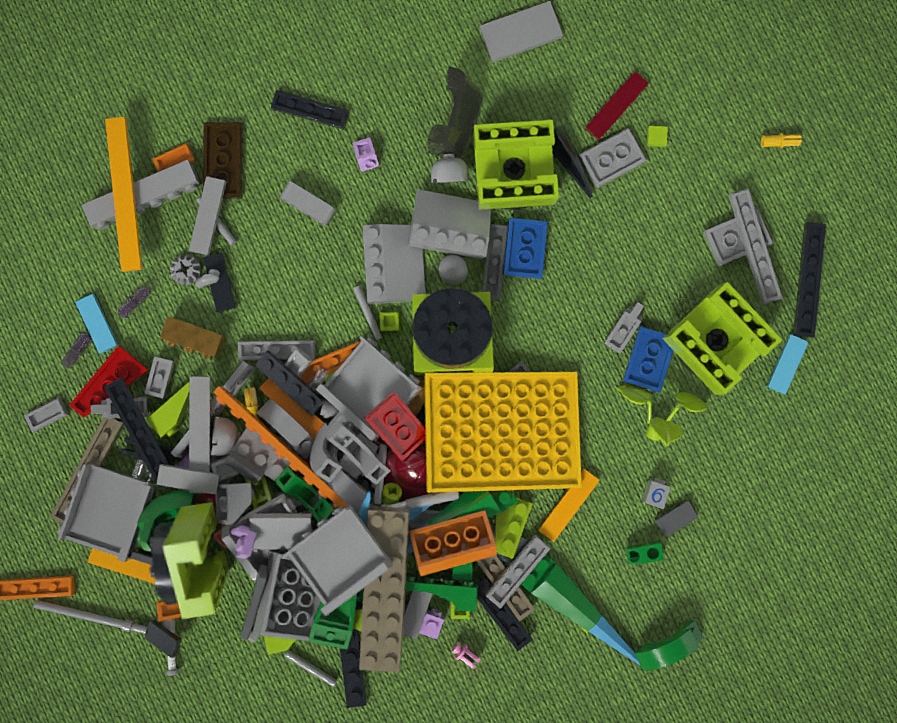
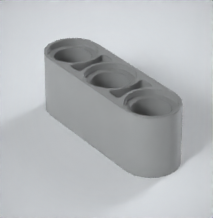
(307, 203)

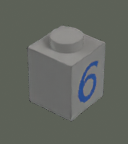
(656, 493)

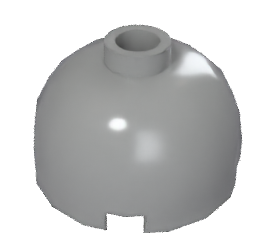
(449, 170)
(223, 436)

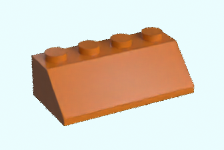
(453, 543)

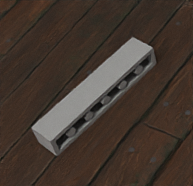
(148, 193)

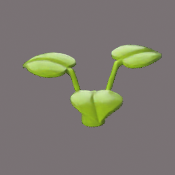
(659, 428)

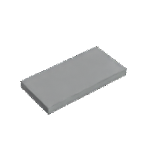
(521, 31)

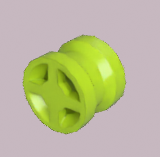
(391, 494)

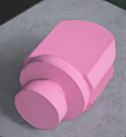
(460, 650)

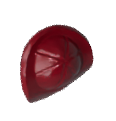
(409, 473)

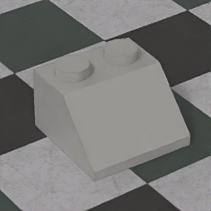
(232, 501)

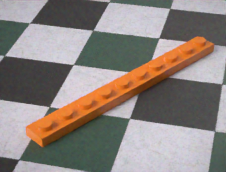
(281, 448)

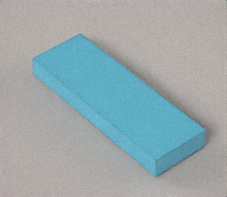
(97, 324)
(787, 364)

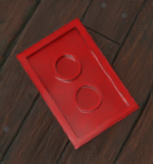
(397, 425)

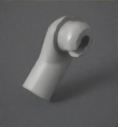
(208, 279)

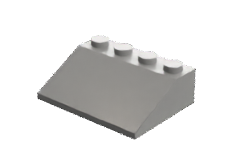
(449, 225)
(391, 266)
(286, 601)

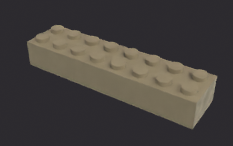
(386, 594)

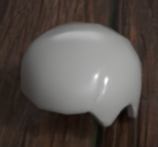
(453, 269)

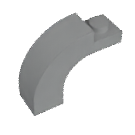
(286, 427)
(358, 452)
(324, 453)
(349, 490)

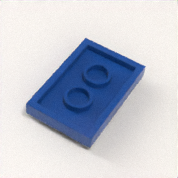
(525, 248)
(648, 360)

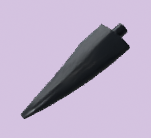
(567, 156)

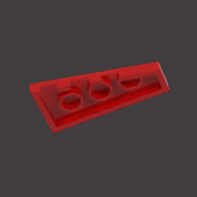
(117, 365)

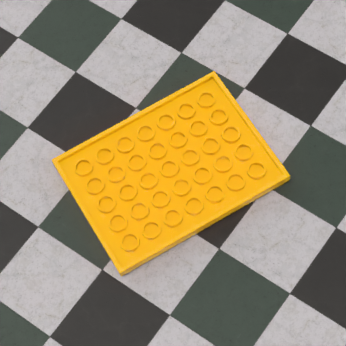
(502, 431)

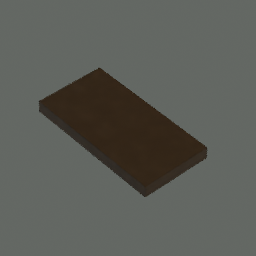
(224, 155)

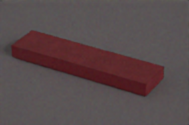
(616, 106)

